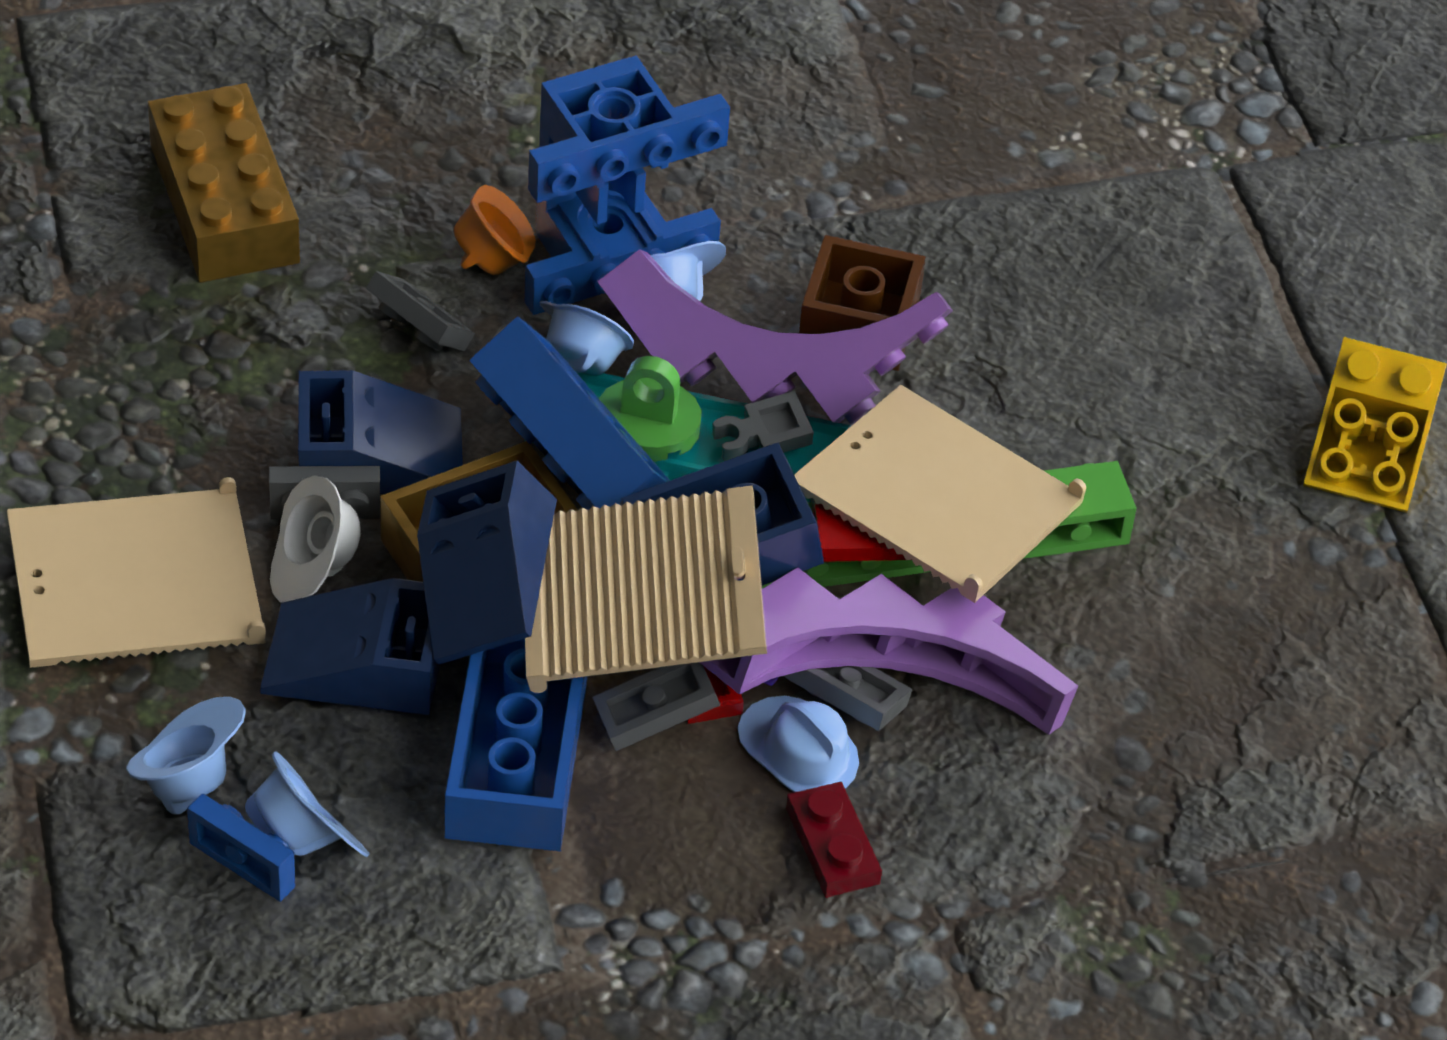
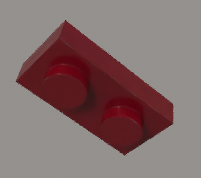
(833, 839)

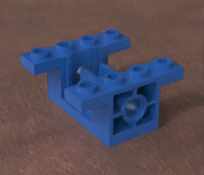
(592, 180)

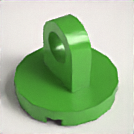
(655, 408)

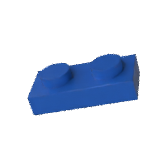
(241, 847)

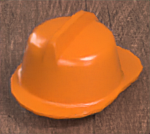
(494, 232)

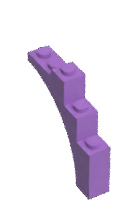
(760, 360)
(893, 631)

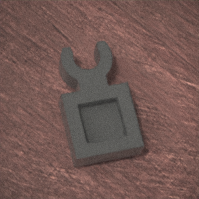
(765, 423)

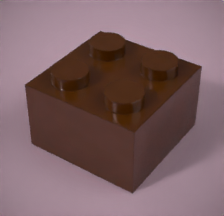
(859, 286)

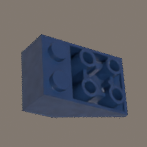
(370, 422)
(484, 559)
(356, 648)

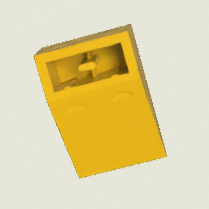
(1375, 424)

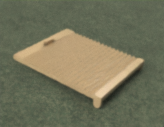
(938, 492)
(134, 576)
(648, 587)

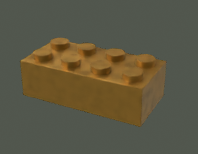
(224, 182)

